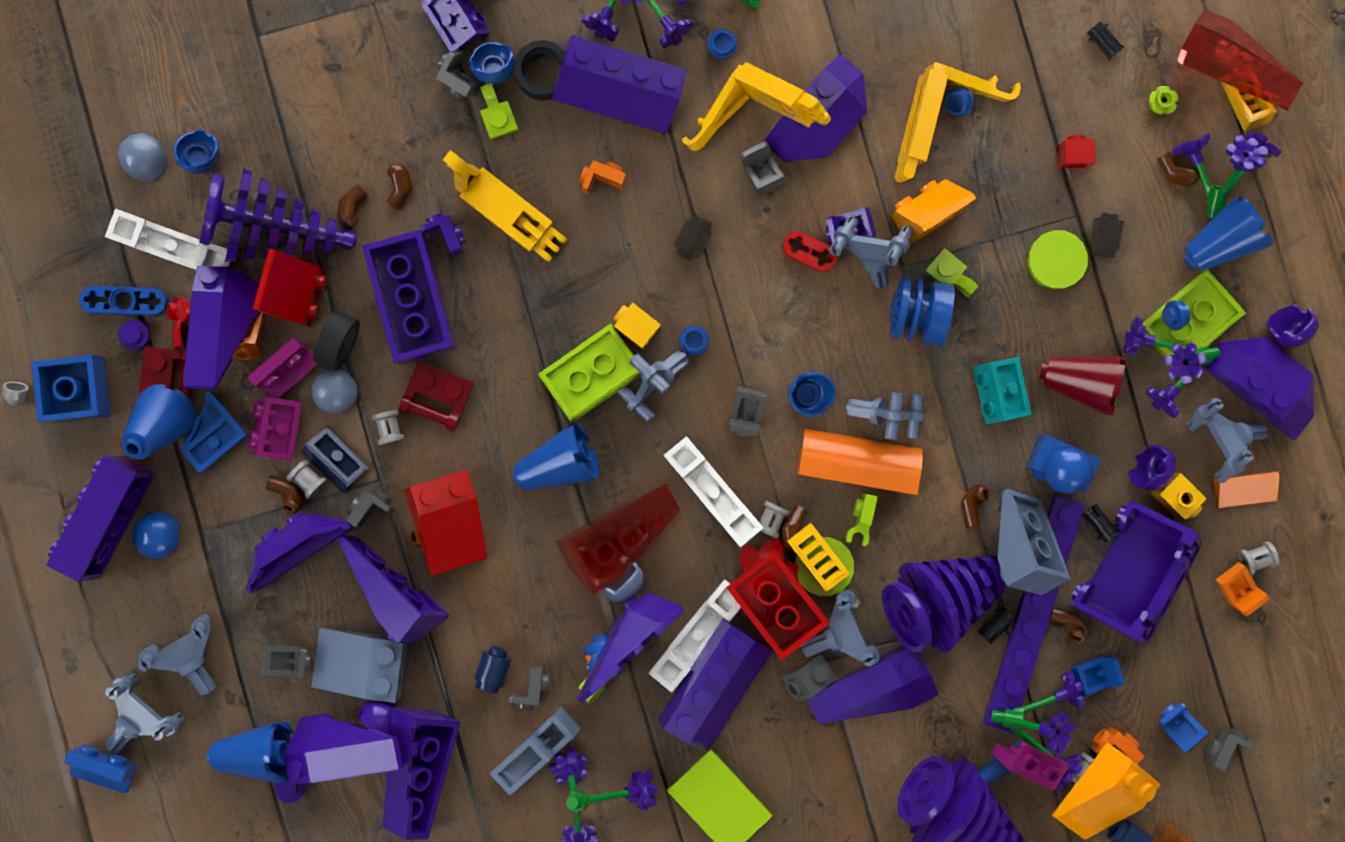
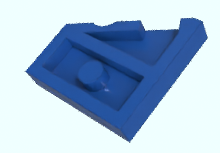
(212, 434)

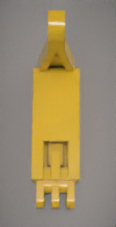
(765, 89)
(926, 109)
(504, 207)

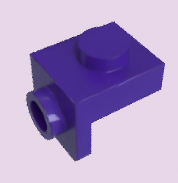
(864, 228)
(453, 235)

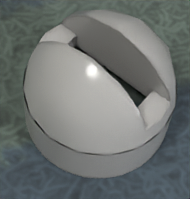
(14, 393)

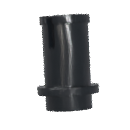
(1105, 40)
(1100, 523)
(997, 624)

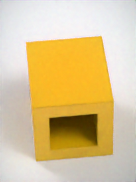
(636, 325)

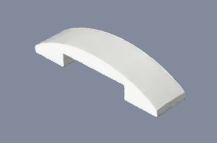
(163, 241)
(713, 491)
(688, 644)

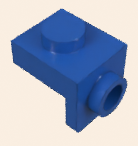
(1098, 674)
(1182, 727)

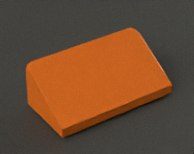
(1247, 489)

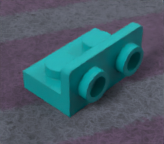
(1002, 390)

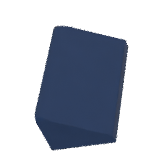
(334, 459)

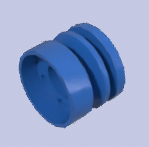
(922, 311)

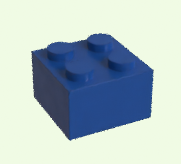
(71, 389)

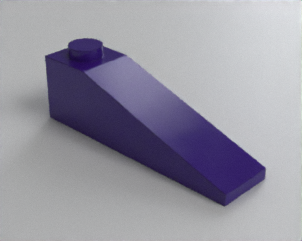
(217, 323)
(396, 606)
(635, 627)
(891, 685)
(336, 750)

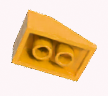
(932, 208)
(1106, 794)

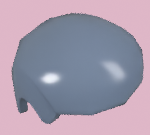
(142, 157)
(334, 391)
(627, 586)

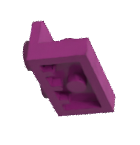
(284, 369)
(274, 428)
(1032, 764)

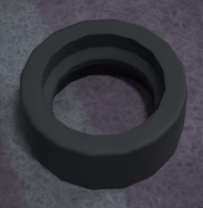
(524, 56)
(336, 340)

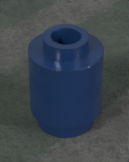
(492, 669)
(1128, 832)

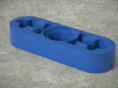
(103, 308)

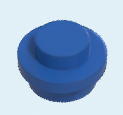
(722, 44)
(959, 101)
(1176, 315)
(693, 340)

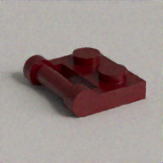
(160, 367)
(439, 386)

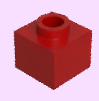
(1076, 153)

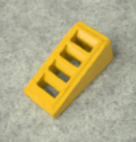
(1245, 113)
(834, 577)

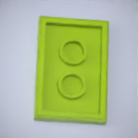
(1210, 314)
(590, 373)
(719, 800)

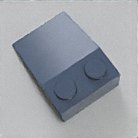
(1028, 546)
(359, 665)

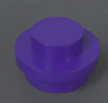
(134, 335)
(289, 793)

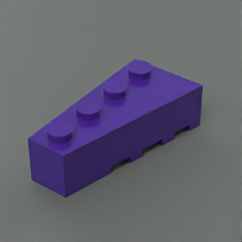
(425, 751)

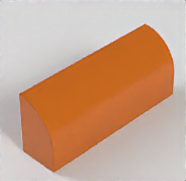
(860, 461)

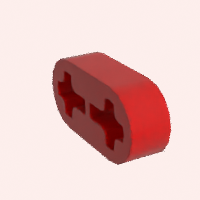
(812, 245)

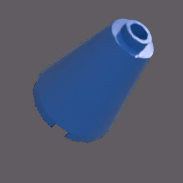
(1228, 236)
(156, 421)
(558, 462)
(253, 753)

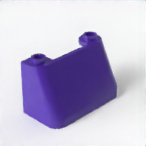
(1139, 573)

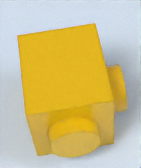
(1180, 498)

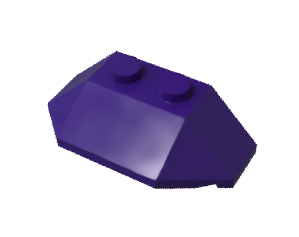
(842, 95)
(1267, 382)
(292, 546)

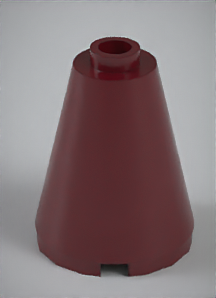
(1086, 379)

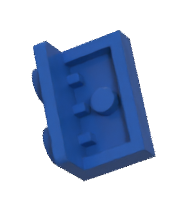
(100, 768)

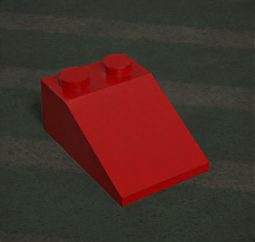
(290, 289)
(447, 522)
(778, 605)

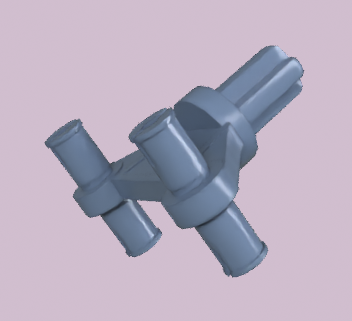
(874, 253)
(656, 376)
(878, 412)
(1230, 436)
(843, 634)
(183, 656)
(136, 716)

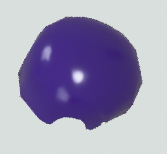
(1292, 326)
(1154, 468)
(377, 715)

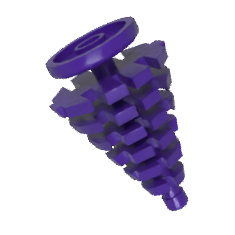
(274, 223)
(941, 600)
(952, 805)

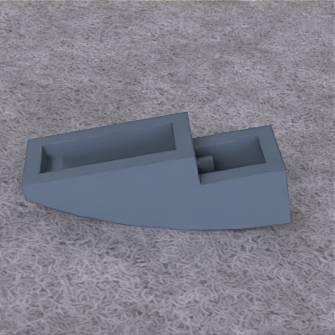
(535, 751)

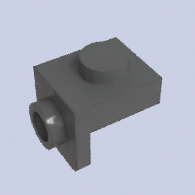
(458, 83)
(762, 168)
(747, 412)
(361, 508)
(285, 660)
(809, 678)
(537, 684)
(1221, 748)

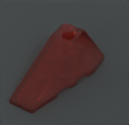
(1233, 57)
(609, 544)

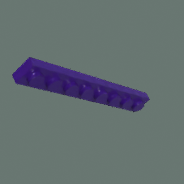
(1031, 621)

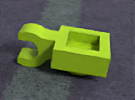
(498, 116)
(949, 270)
(864, 510)

